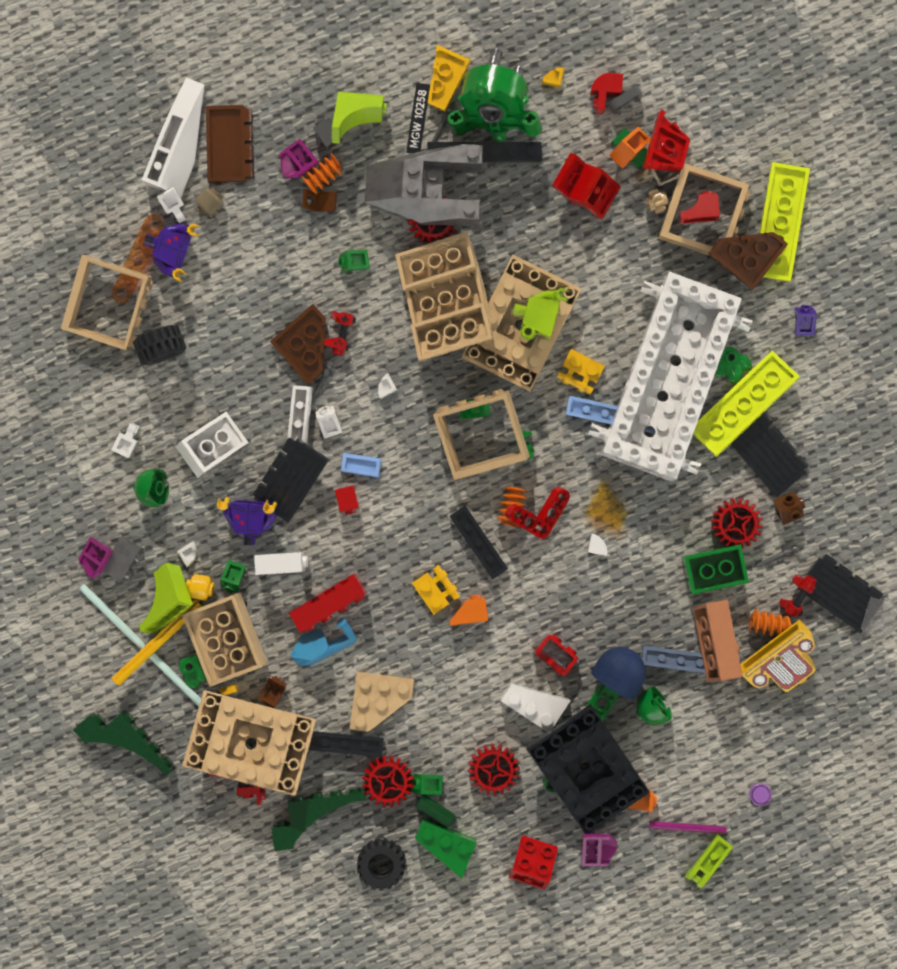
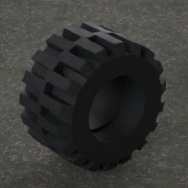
(159, 345)
(381, 880)

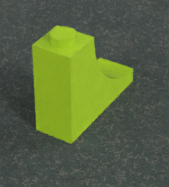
(354, 110)
(170, 598)

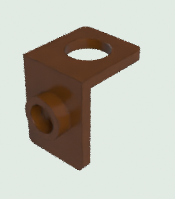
(320, 202)

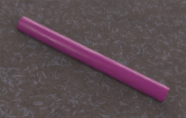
(687, 827)

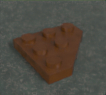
(748, 255)
(304, 344)

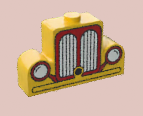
(782, 659)

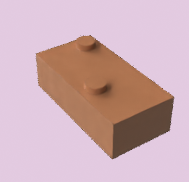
(717, 641)

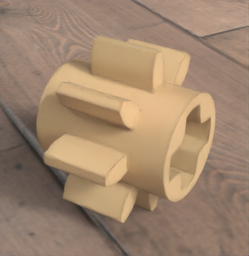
(656, 201)

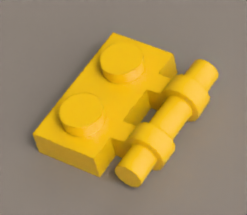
(582, 366)
(431, 593)

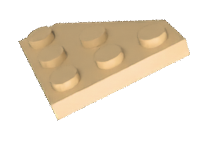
(377, 698)

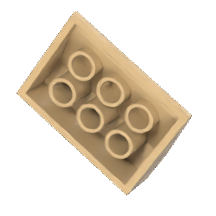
(225, 639)

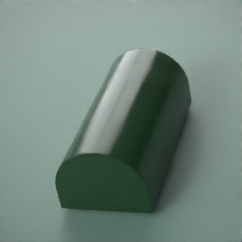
(435, 810)

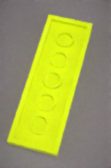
(784, 213)
(744, 403)

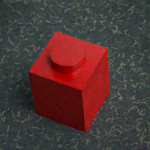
(347, 499)

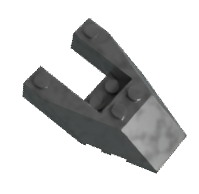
(414, 185)

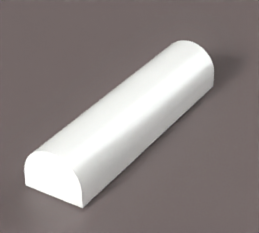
(300, 413)

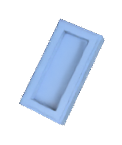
(360, 465)

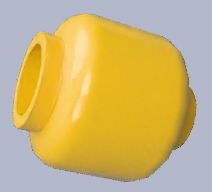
(200, 587)

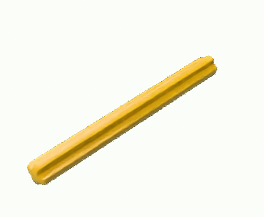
(152, 646)

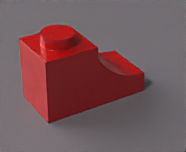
(703, 211)

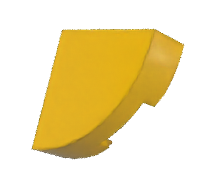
(553, 77)
(229, 689)

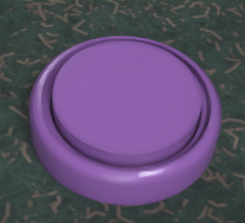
(760, 794)

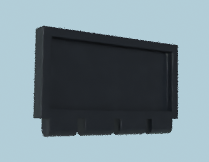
(768, 457)
(292, 479)
(839, 593)

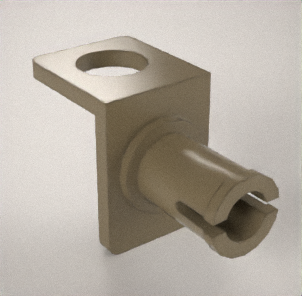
(650, 174)

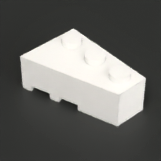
(537, 706)

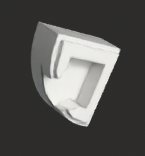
(386, 386)
(597, 545)
(188, 553)

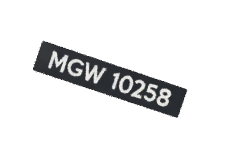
(418, 118)

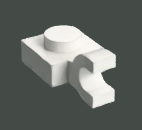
(171, 203)
(125, 443)

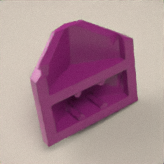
(296, 160)
(94, 557)
(597, 849)

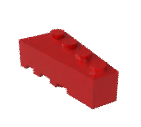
(327, 603)

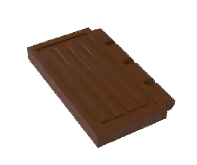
(226, 143)

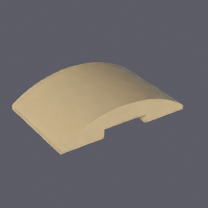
(445, 296)

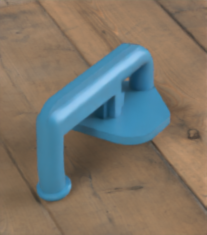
(314, 646)

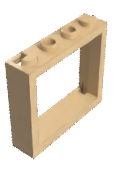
(670, 213)
(76, 297)
(461, 472)

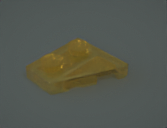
(606, 508)

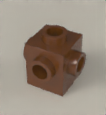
(789, 508)

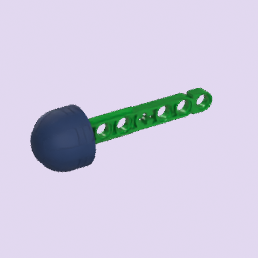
(621, 674)

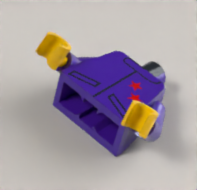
(171, 248)
(248, 517)

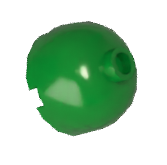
(151, 487)
(652, 708)

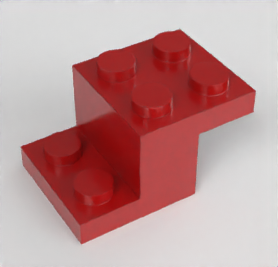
(586, 186)

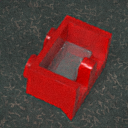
(556, 655)

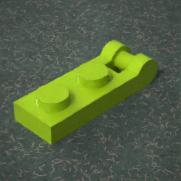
(709, 861)

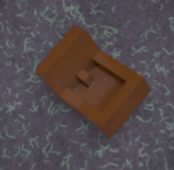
(272, 691)

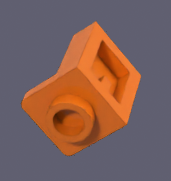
(646, 803)

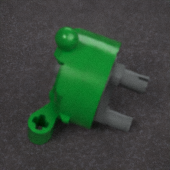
(494, 101)

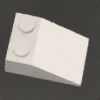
(211, 444)

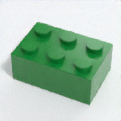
(715, 569)

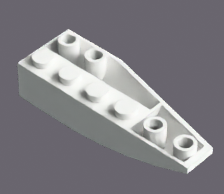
(177, 143)

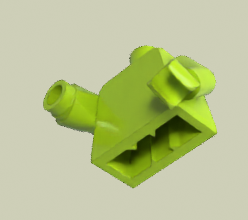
(539, 313)

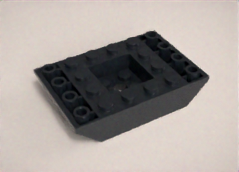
(593, 791)

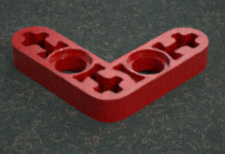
(542, 519)

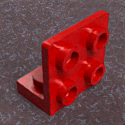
(534, 862)

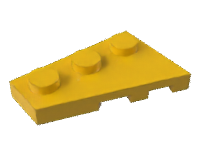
(446, 78)

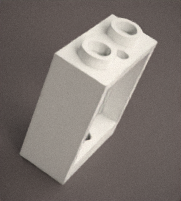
(280, 563)

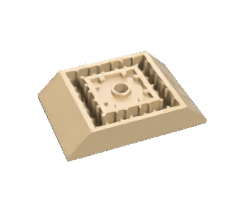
(508, 352)
(221, 738)

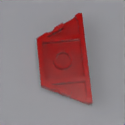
(667, 146)

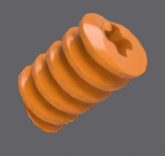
(322, 174)
(514, 497)
(768, 623)

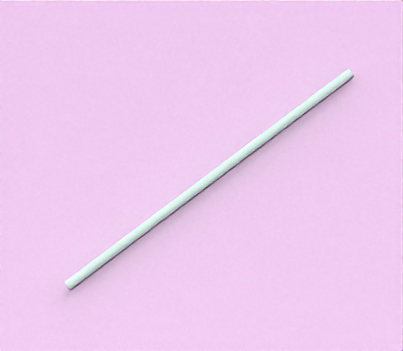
(140, 644)

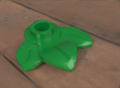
(733, 368)
(195, 674)

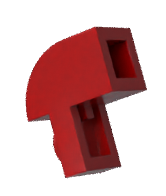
(606, 85)

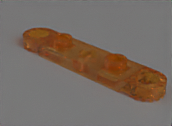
(130, 283)

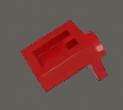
(249, 791)

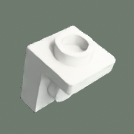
(328, 421)

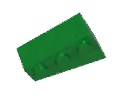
(446, 844)

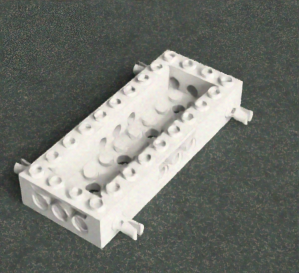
(685, 385)

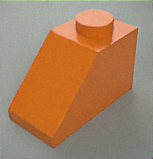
(629, 147)
(471, 611)

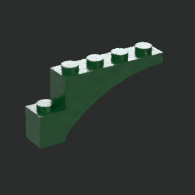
(125, 734)
(306, 811)

